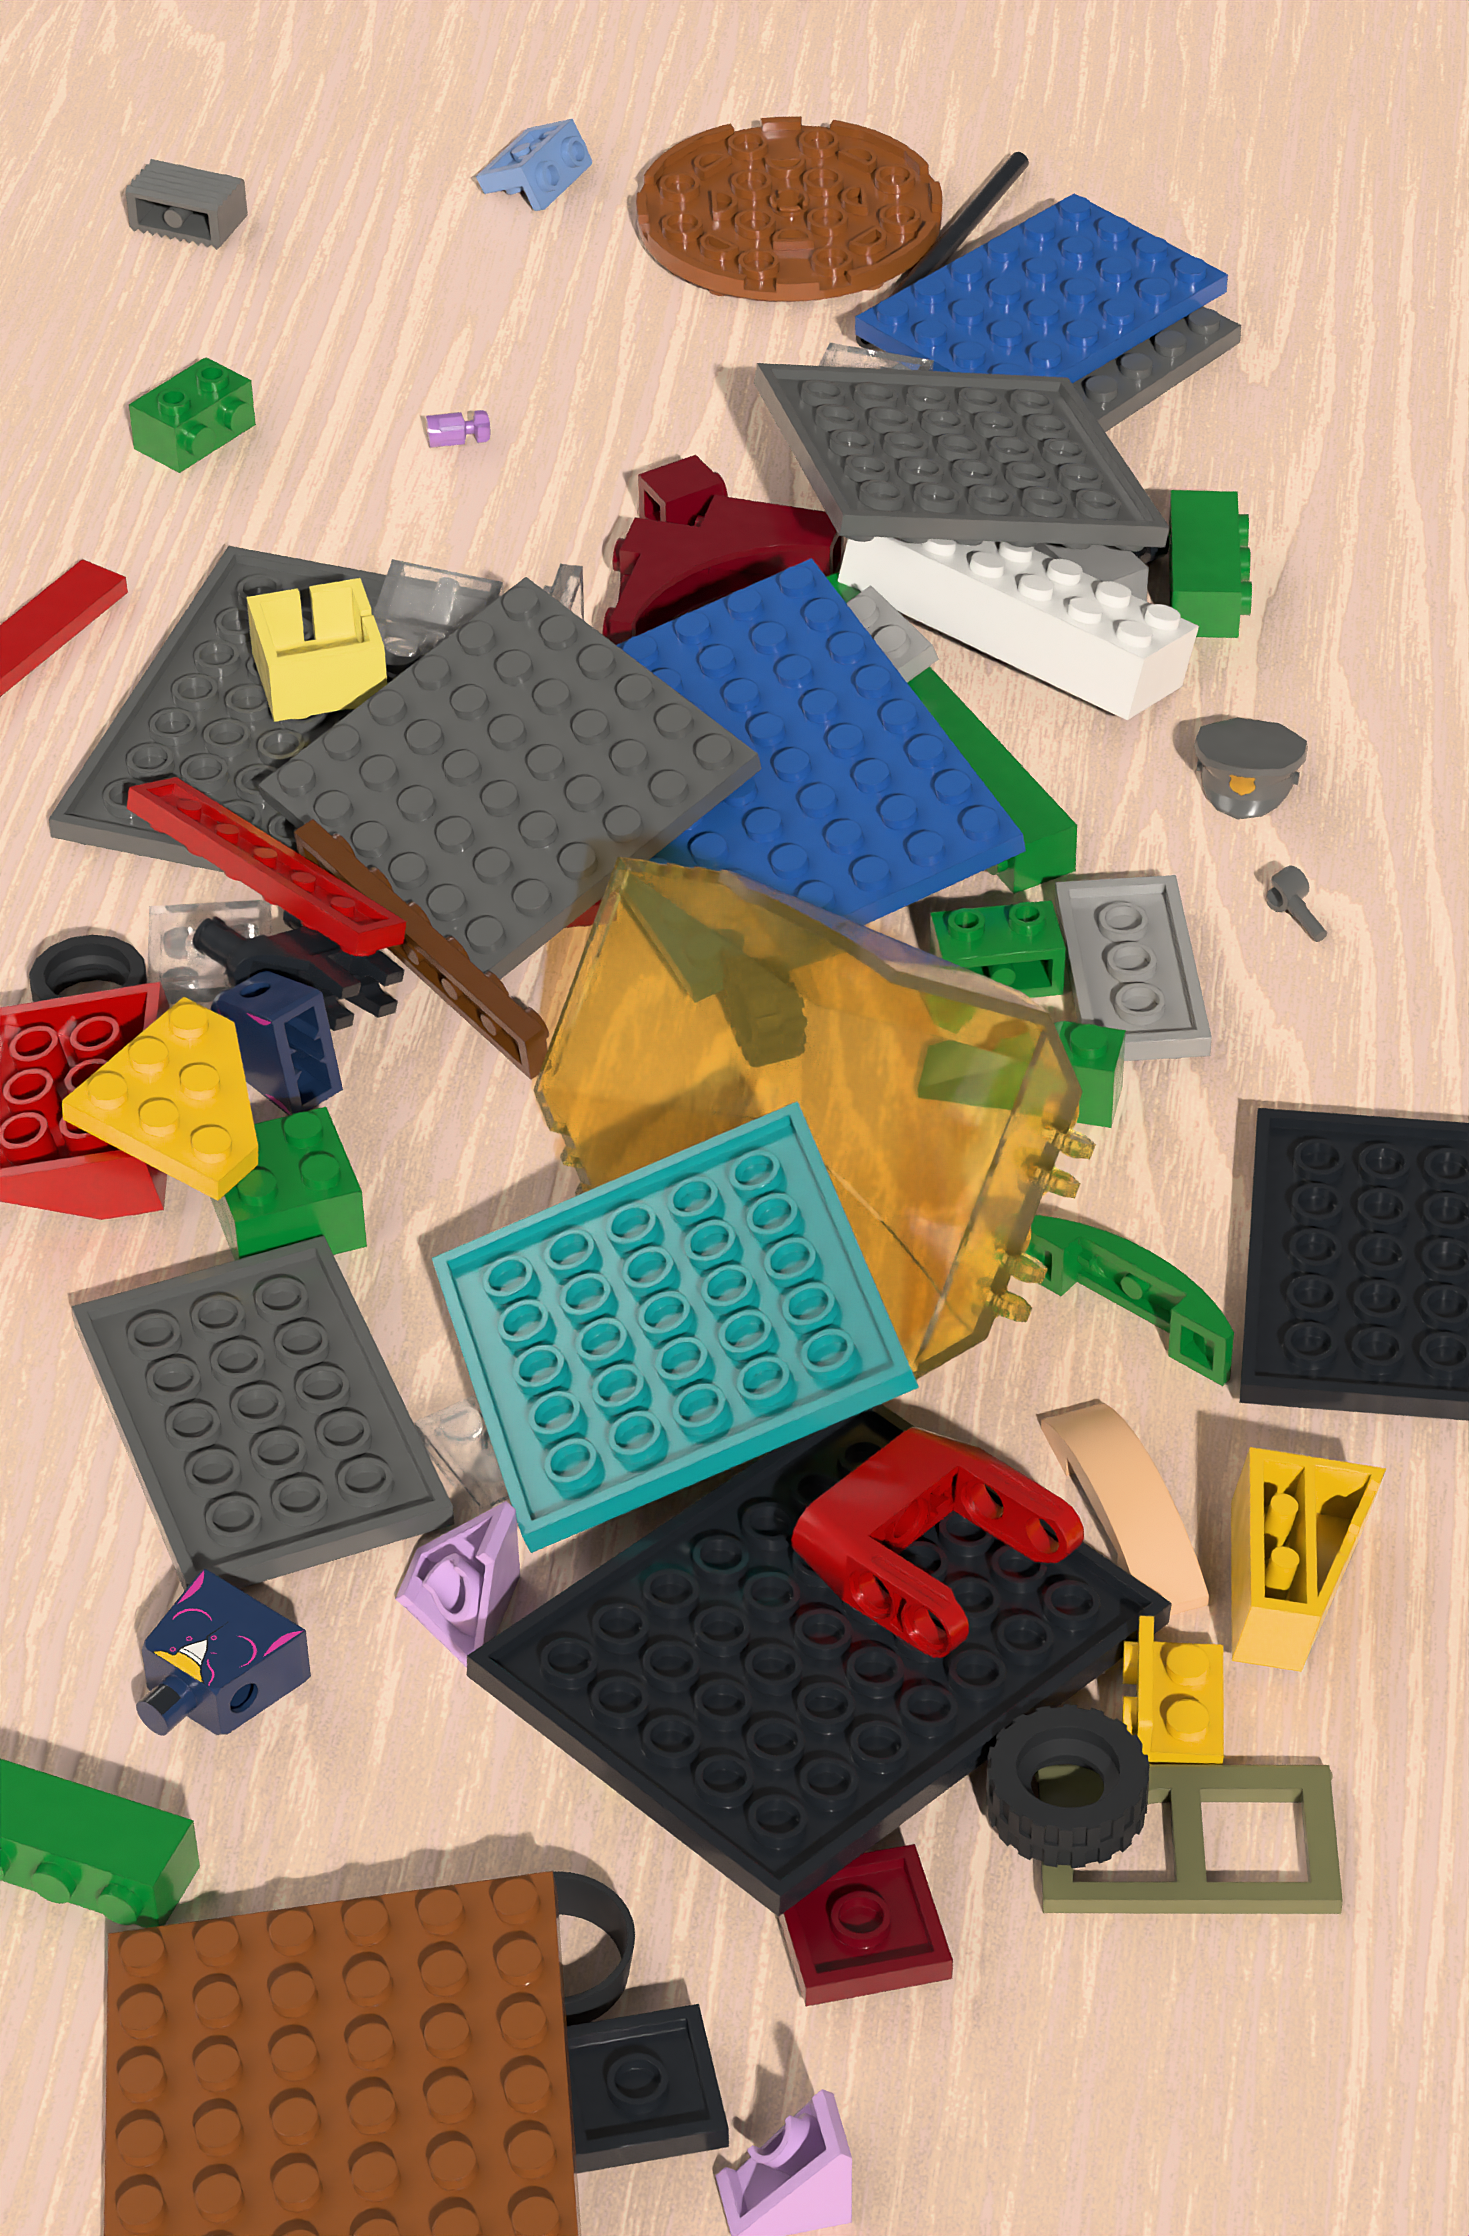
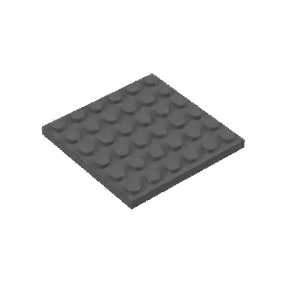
(958, 457)
(513, 775)

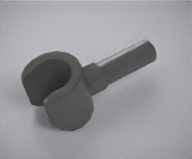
(1288, 891)

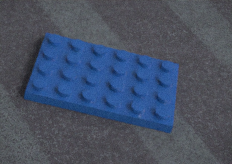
(1045, 297)

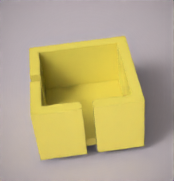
(322, 674)

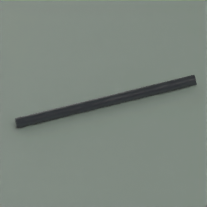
(964, 224)

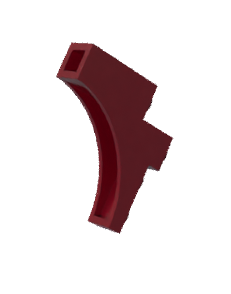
(683, 567)

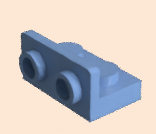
(539, 162)

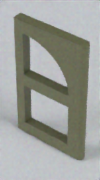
(1185, 1789)

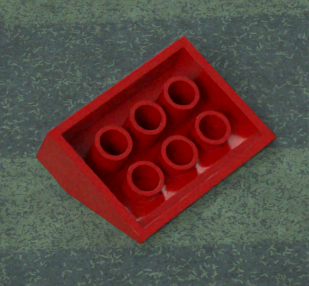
(43, 1058)

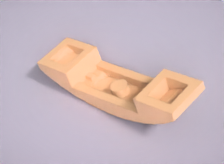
(1129, 1501)

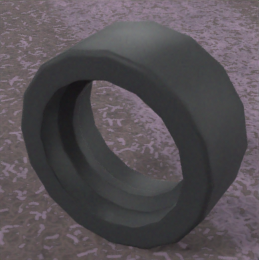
(85, 960)

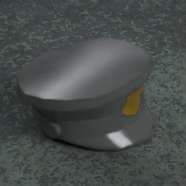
(1248, 765)

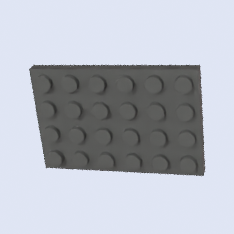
(261, 1416)

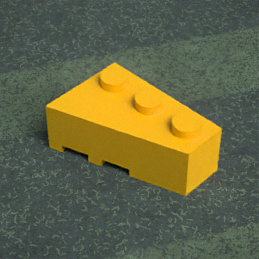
(1290, 1548)

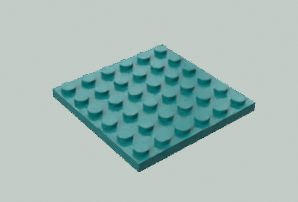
(669, 1326)

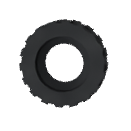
(1064, 1833)

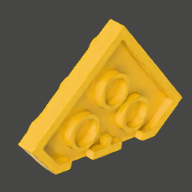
(175, 1100)

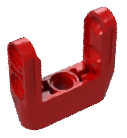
(898, 1497)

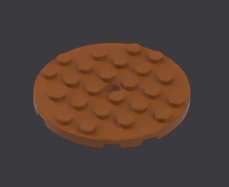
(789, 210)

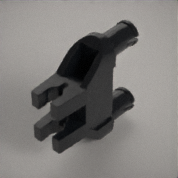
(307, 959)

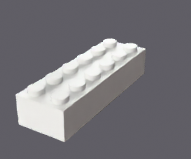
(1033, 616)

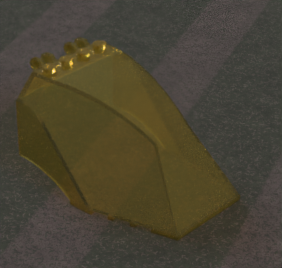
(916, 1077)

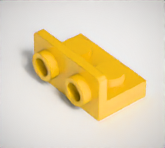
(1176, 1699)

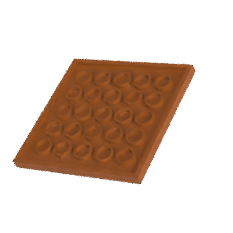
(344, 2070)

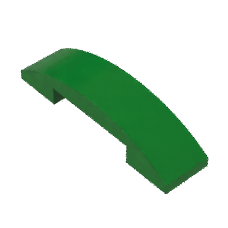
(1140, 1284)

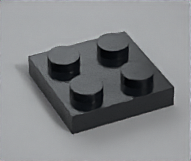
(644, 2089)

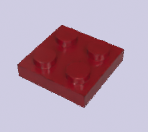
(868, 1930)

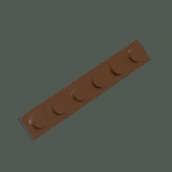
(437, 960)

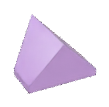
(465, 1581)
(795, 2178)

